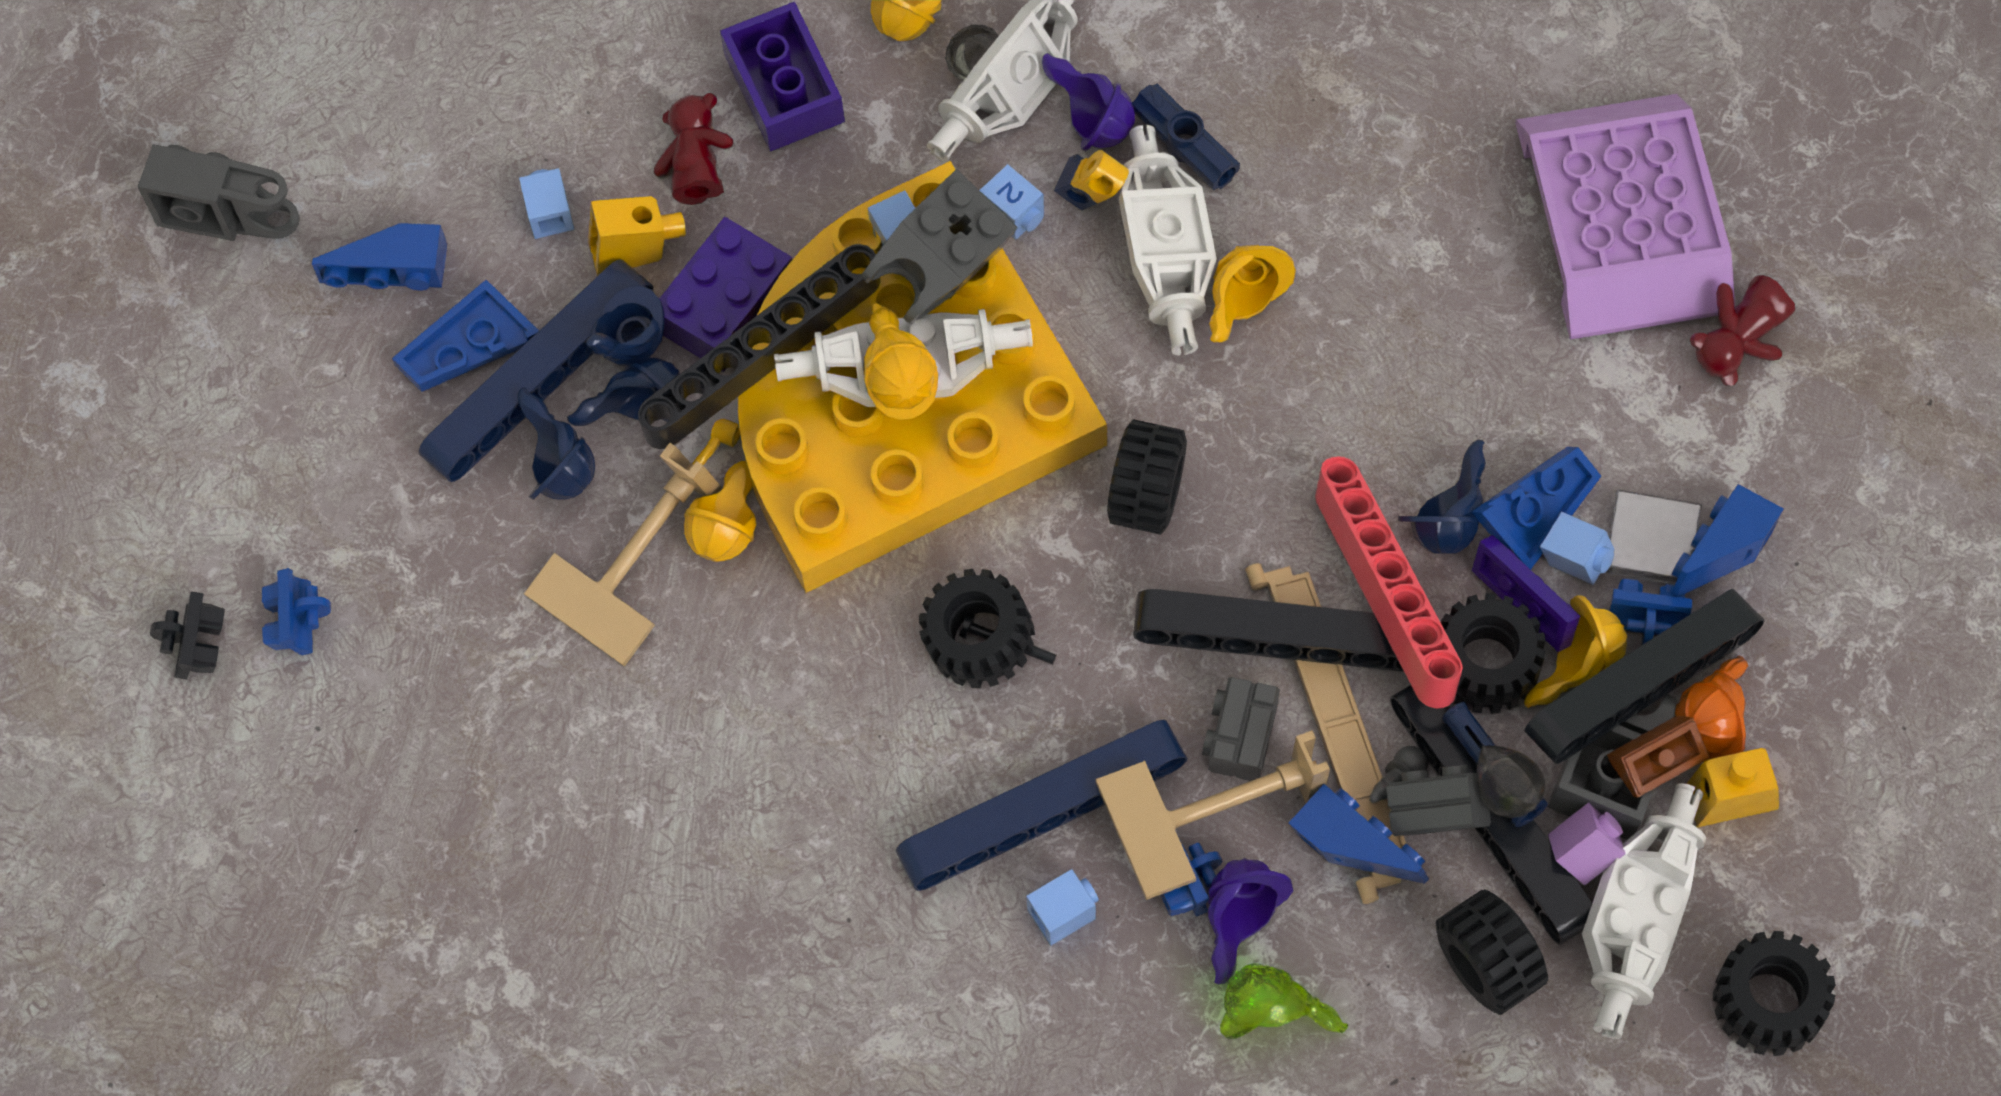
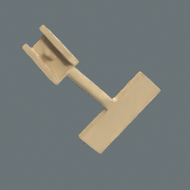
(591, 605)
(1149, 828)

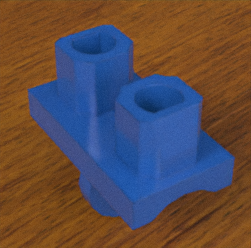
(1646, 611)
(297, 612)
(1194, 895)

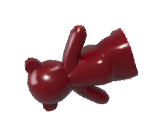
(690, 152)
(1760, 311)

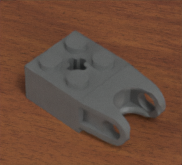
(213, 195)
(942, 244)
(1594, 780)

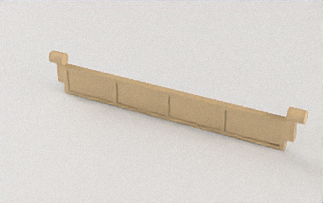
(1335, 717)

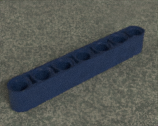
(538, 365)
(1033, 807)

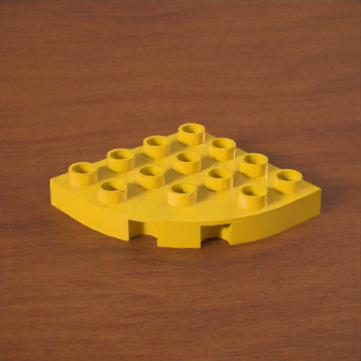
(857, 484)

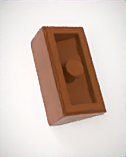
(1659, 755)

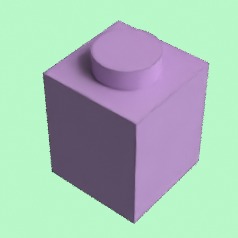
(1587, 843)

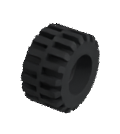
(1146, 476)
(1507, 626)
(994, 655)
(1491, 951)
(1793, 964)

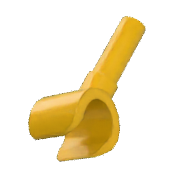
(723, 432)

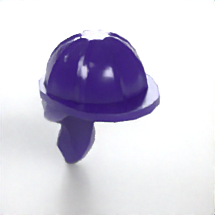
(1098, 109)
(1240, 905)

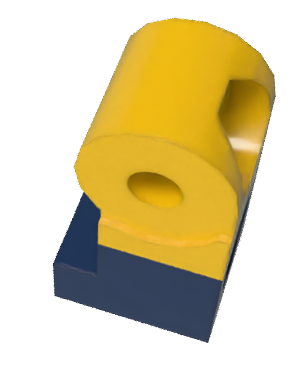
(1095, 177)

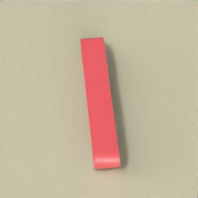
(1388, 583)

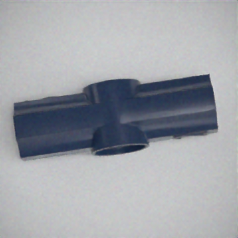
(1201, 151)

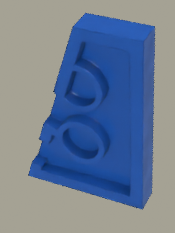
(464, 338)
(1530, 506)

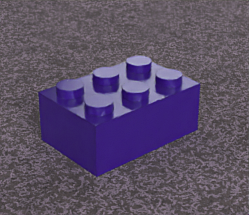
(782, 76)
(720, 288)

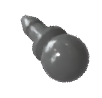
(1405, 760)

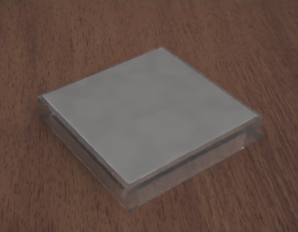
(1651, 535)

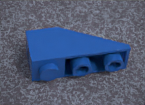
(392, 257)
(1731, 542)
(1347, 839)

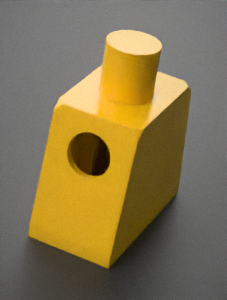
(630, 231)
(1738, 787)

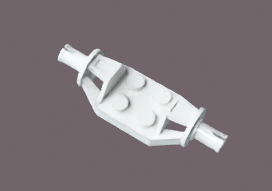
(1007, 78)
(1167, 238)
(939, 332)
(1641, 909)

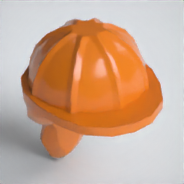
(1718, 709)

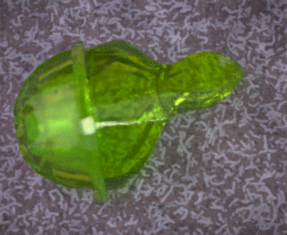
(1270, 999)

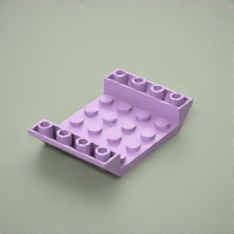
(1629, 214)

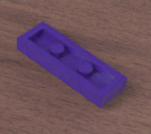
(1512, 578)

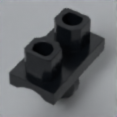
(197, 618)

